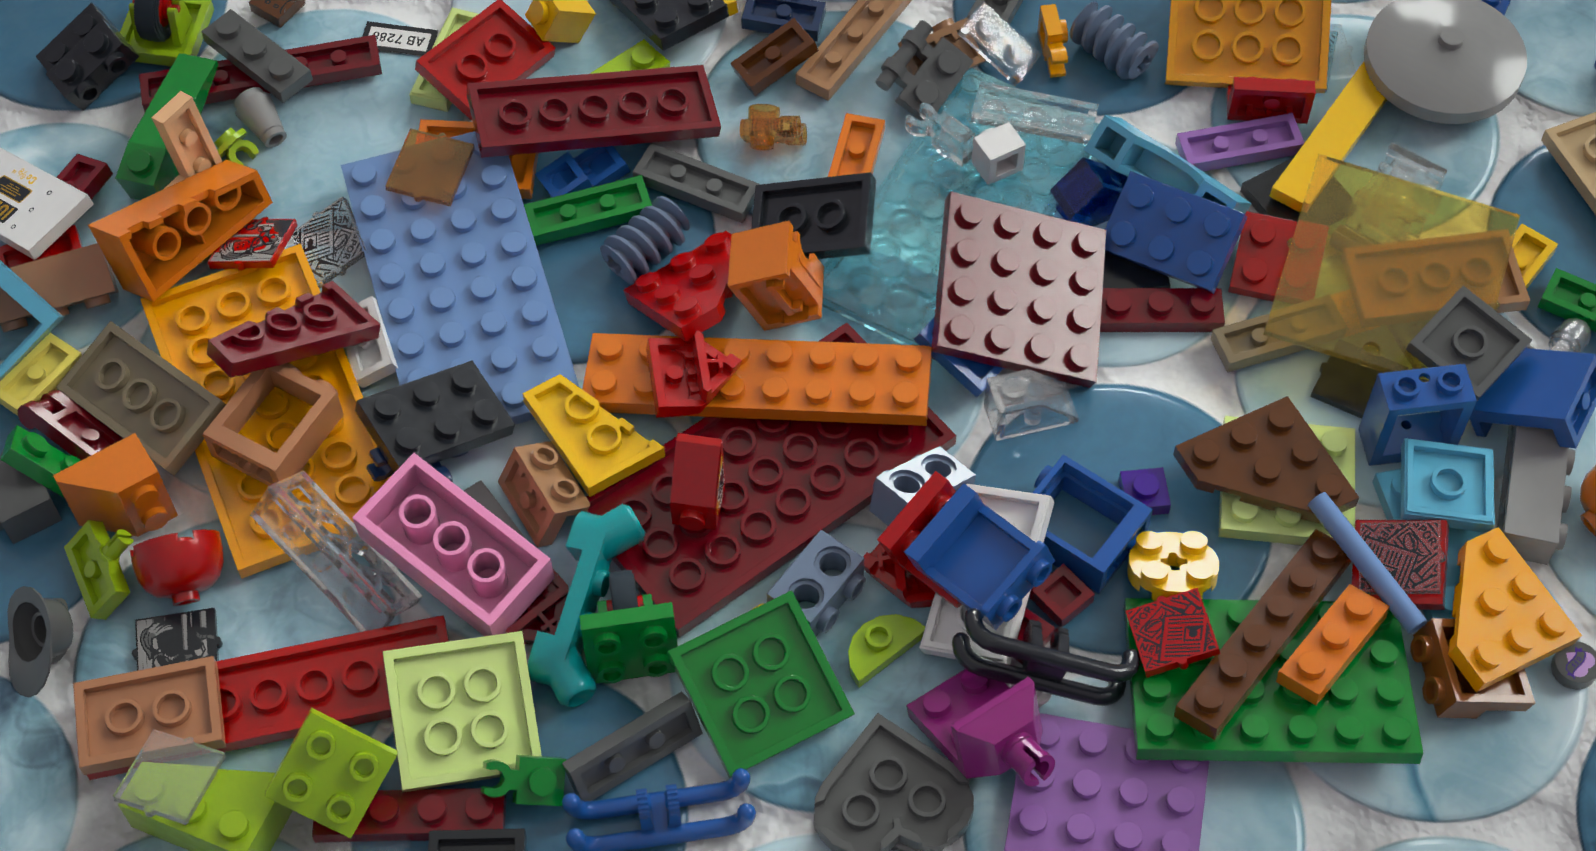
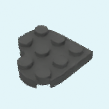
(892, 793)

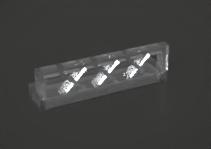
(328, 556)

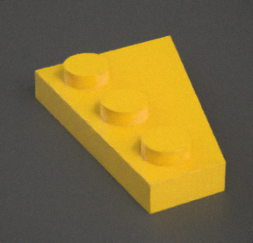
(588, 437)

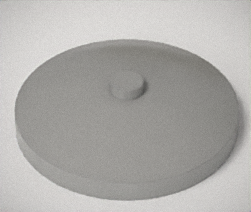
(1445, 59)

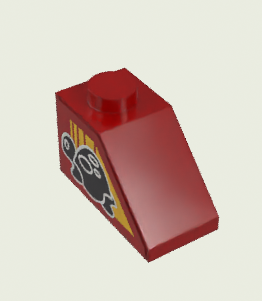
(697, 482)

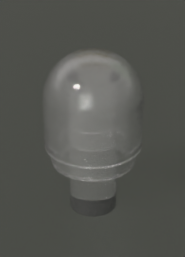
(1570, 336)

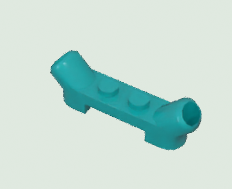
(594, 543)

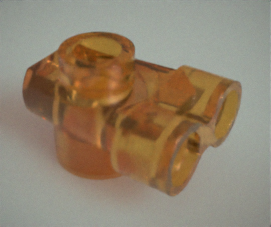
(767, 127)

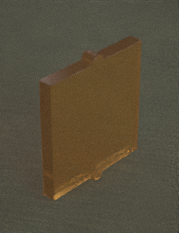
(430, 167)

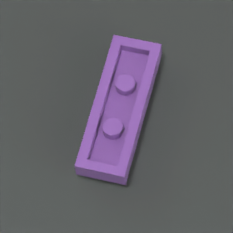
(1240, 142)

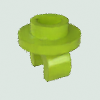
(232, 142)

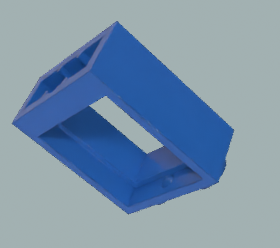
(1404, 393)
(1106, 499)

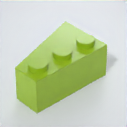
(228, 818)

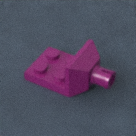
(985, 726)

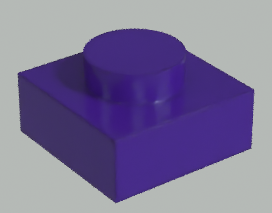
(1147, 487)

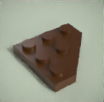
(1267, 461)

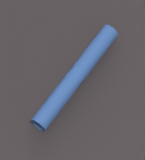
(1367, 563)

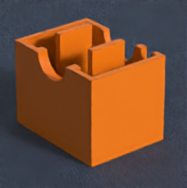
(775, 276)

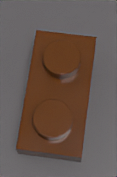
(774, 56)

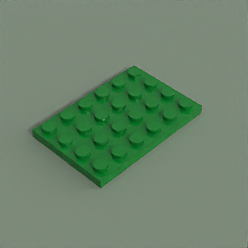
(1359, 720)

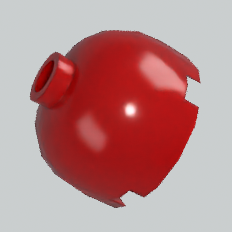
(178, 566)

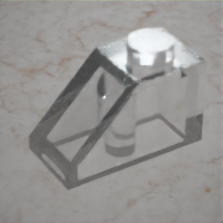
(1027, 404)

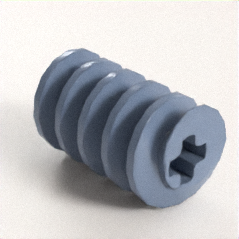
(1111, 42)
(644, 238)

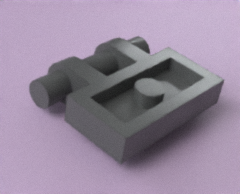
(933, 80)

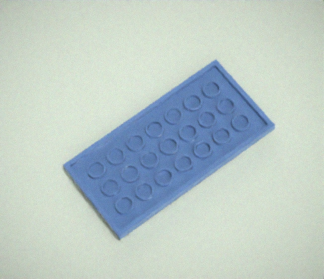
(460, 278)

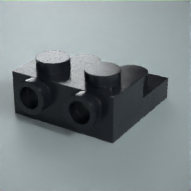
(87, 57)

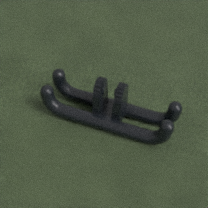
(1043, 664)

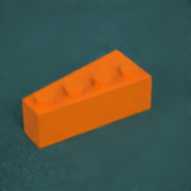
(179, 227)

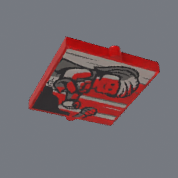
(255, 245)

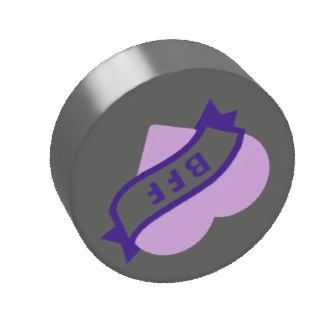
(1575, 666)

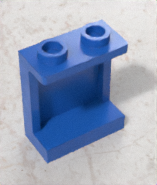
(1542, 392)
(980, 557)

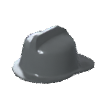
(37, 638)

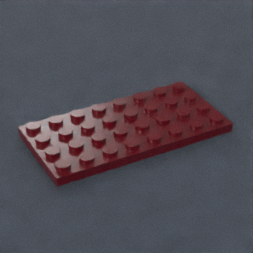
(778, 493)

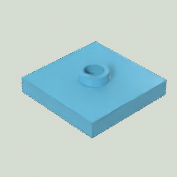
(1448, 484)

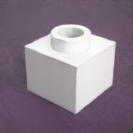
(998, 153)

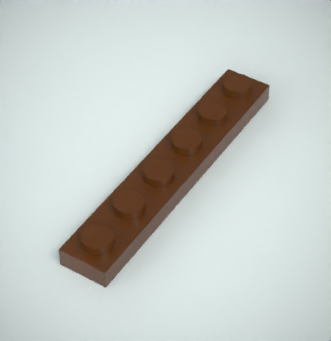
(1262, 635)

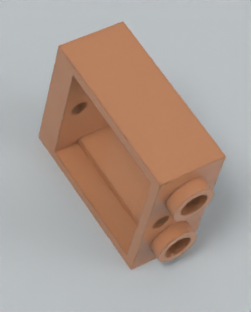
(296, 451)

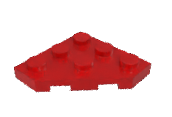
(688, 290)

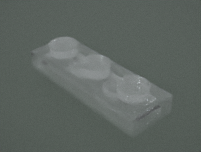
(1035, 112)

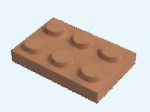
(123, 709)

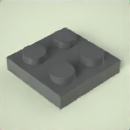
(1471, 335)

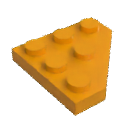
(1502, 613)

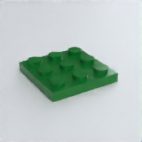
(760, 683)

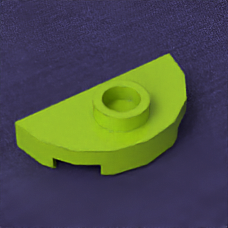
(881, 643)

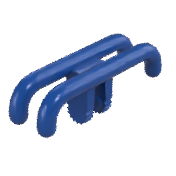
(660, 816)

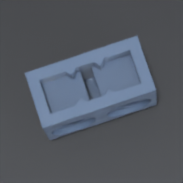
(899, 485)
(827, 592)

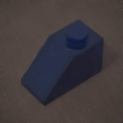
(1088, 192)

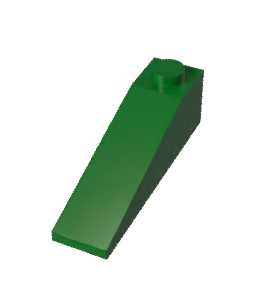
(146, 161)

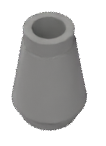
(260, 116)

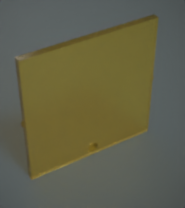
(1380, 262)

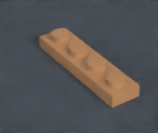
(848, 45)

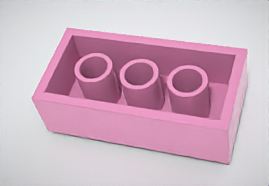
(454, 547)

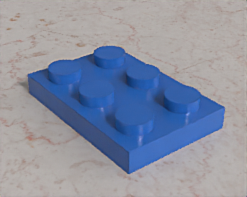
(1173, 232)

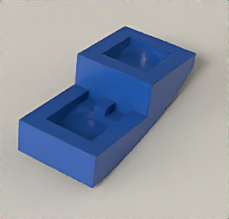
(587, 170)

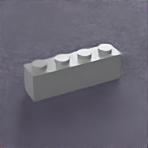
(1535, 492)

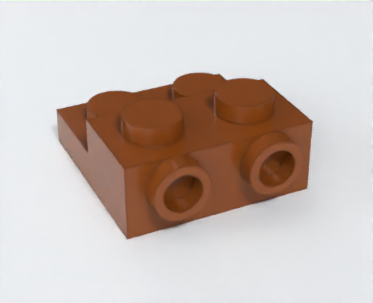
(1448, 687)

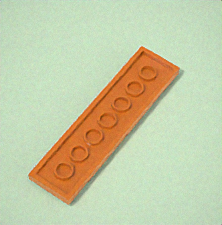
(778, 380)

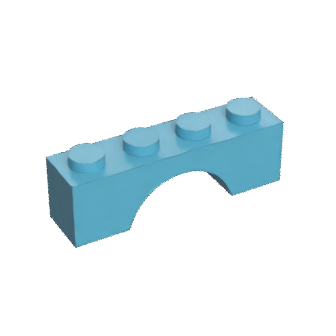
(1129, 149)

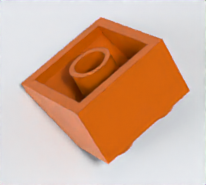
(118, 489)

